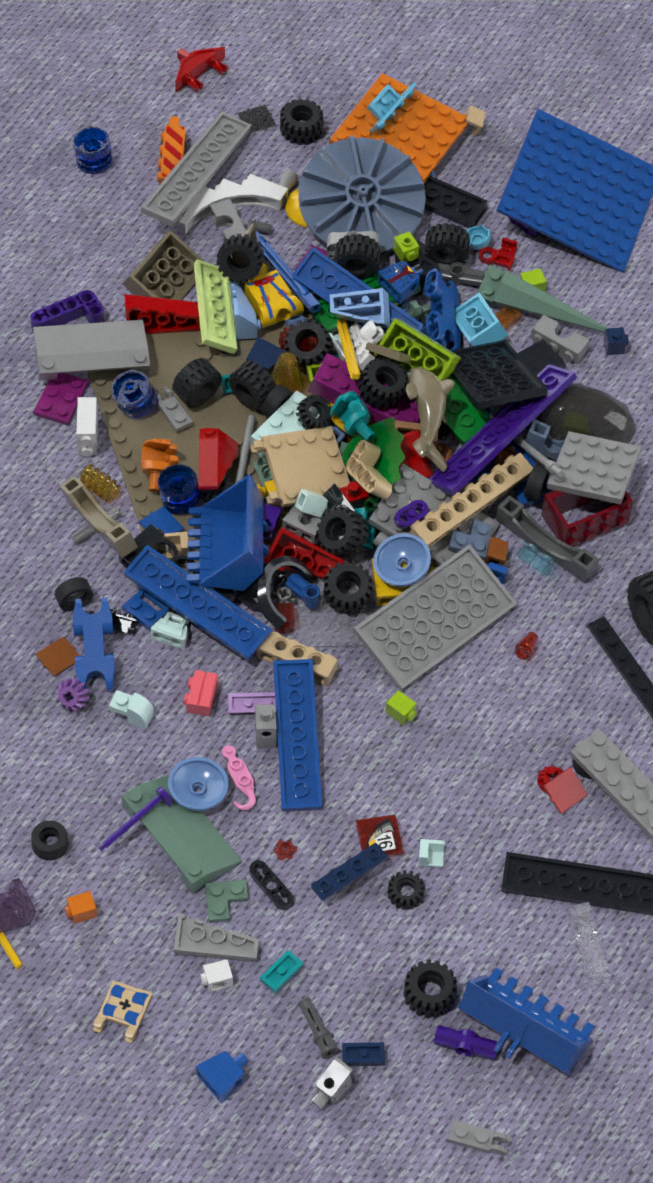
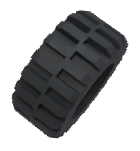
(641, 604)

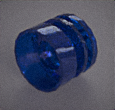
(92, 150)
(178, 489)

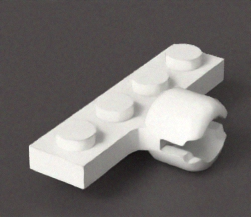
(360, 337)

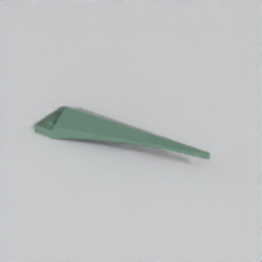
(512, 292)

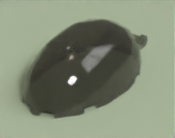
(588, 413)

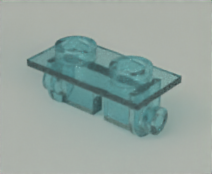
(530, 553)

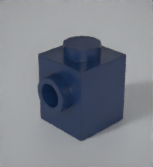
(615, 341)

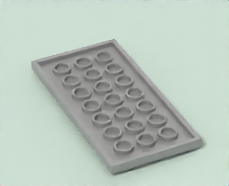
(434, 617)

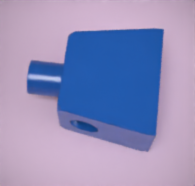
(222, 1074)

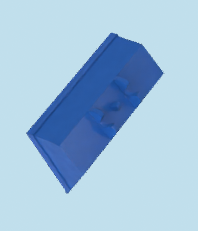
(229, 538)

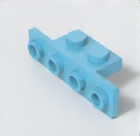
(385, 103)

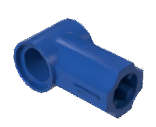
(303, 590)

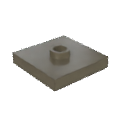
(388, 353)

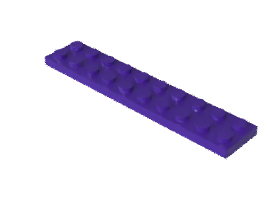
(499, 432)

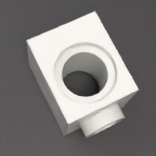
(217, 975)

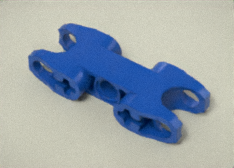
(441, 319)
(93, 629)

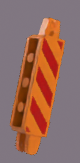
(172, 148)

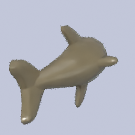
(431, 404)

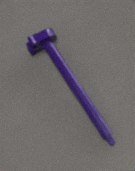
(162, 796)

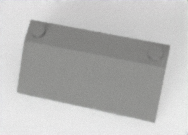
(90, 348)

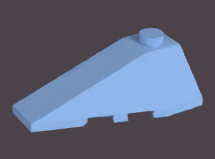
(244, 315)

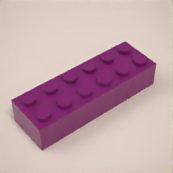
(334, 379)

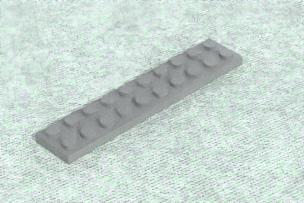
(196, 169)

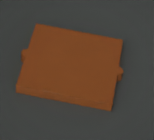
(57, 656)

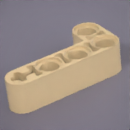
(361, 469)

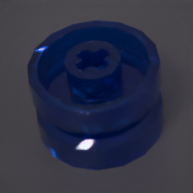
(133, 393)

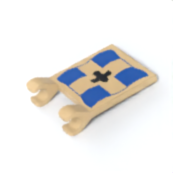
(123, 1006)

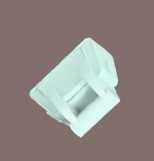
(171, 632)

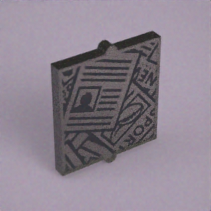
(258, 117)

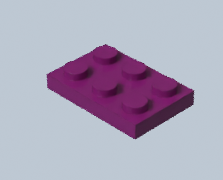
(61, 398)

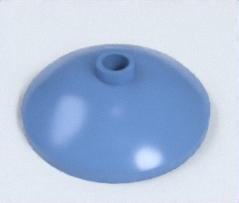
(402, 550)
(198, 774)

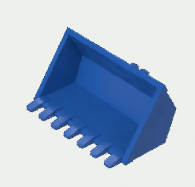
(524, 1021)

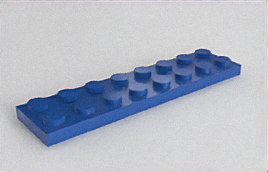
(327, 278)
(197, 603)
(297, 735)

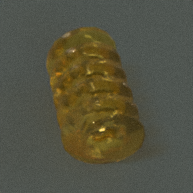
(99, 483)

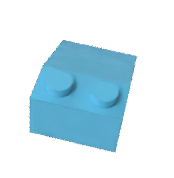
(479, 322)

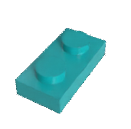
(281, 971)

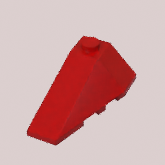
(215, 457)
(291, 544)

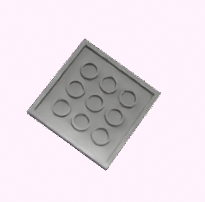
(595, 467)

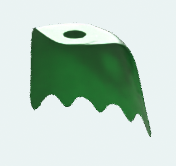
(389, 442)

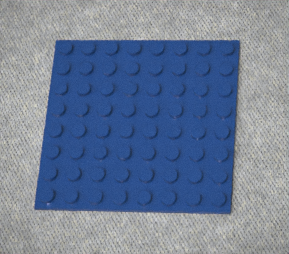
(578, 190)

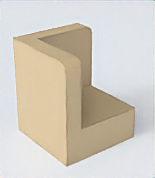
(475, 117)
(180, 540)

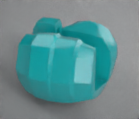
(354, 414)

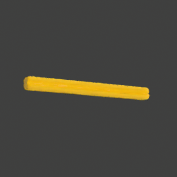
(348, 349)

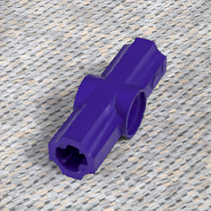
(465, 1042)

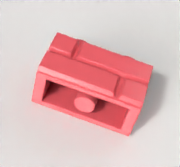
(201, 693)

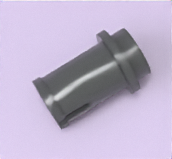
(261, 227)

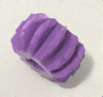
(72, 686)

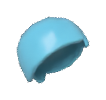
(479, 237)

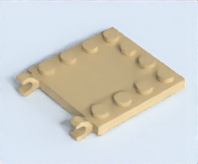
(304, 461)

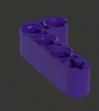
(69, 309)

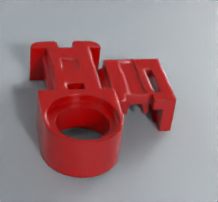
(500, 257)

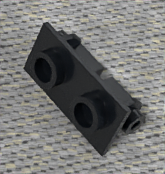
(125, 622)

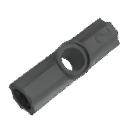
(459, 274)

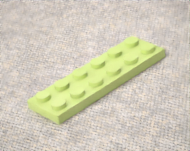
(215, 307)

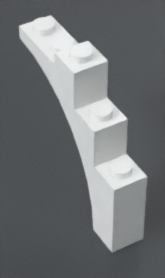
(252, 191)

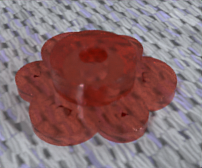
(283, 854)

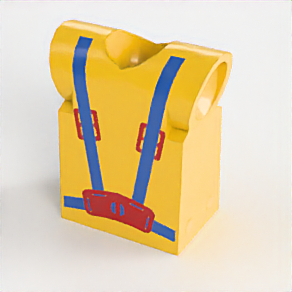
(272, 299)

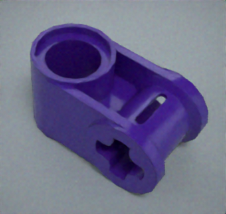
(271, 516)

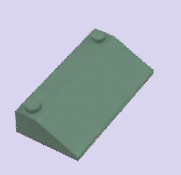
(184, 836)

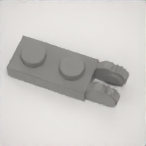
(173, 411)
(477, 1138)

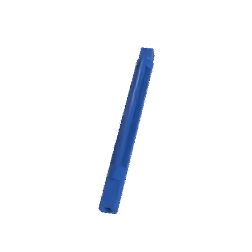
(286, 274)

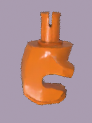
(155, 457)

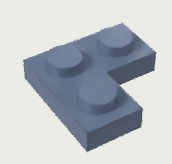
(478, 538)

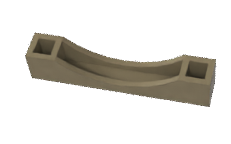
(110, 530)

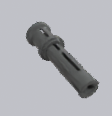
(321, 1034)

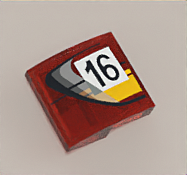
(382, 831)

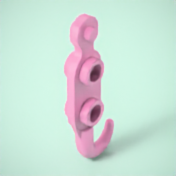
(240, 777)

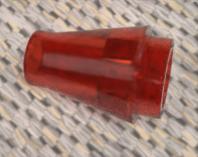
(526, 646)

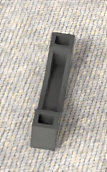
(576, 561)

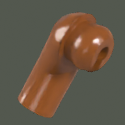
(445, 451)

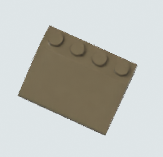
(165, 270)

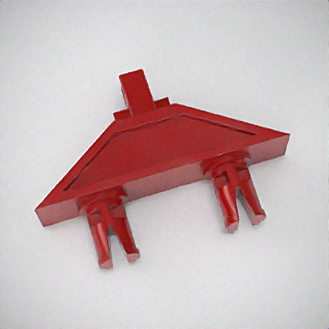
(196, 63)

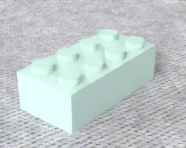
(284, 419)

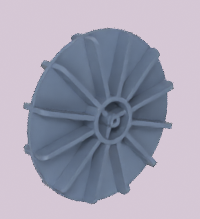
(360, 189)

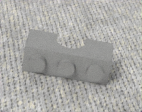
(226, 214)
(570, 348)

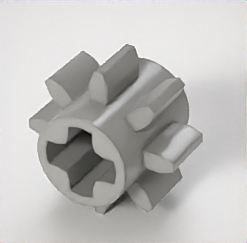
(283, 595)

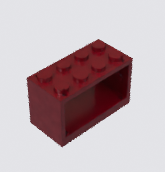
(586, 529)

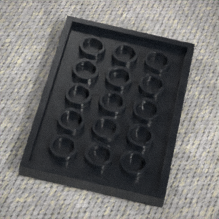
(495, 375)

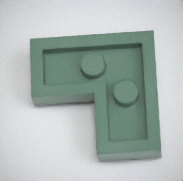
(222, 893)

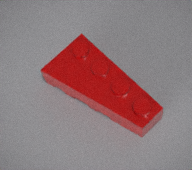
(162, 314)

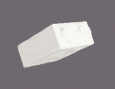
(87, 426)

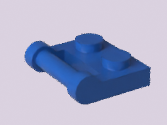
(143, 612)

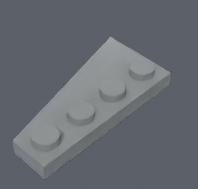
(205, 940)

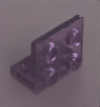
(15, 907)

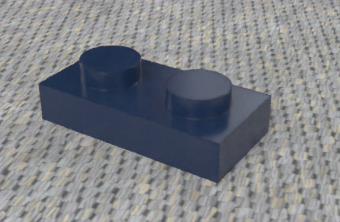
(363, 1054)

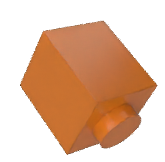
(81, 907)

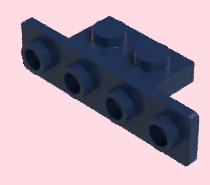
(348, 871)

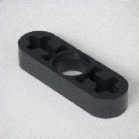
(272, 894)

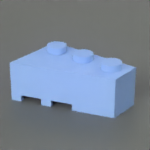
(362, 306)

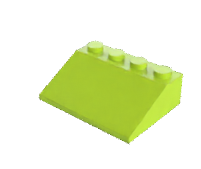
(422, 349)

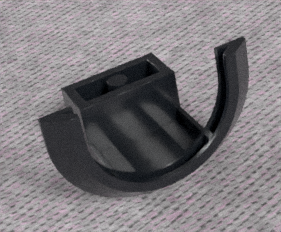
(259, 593)

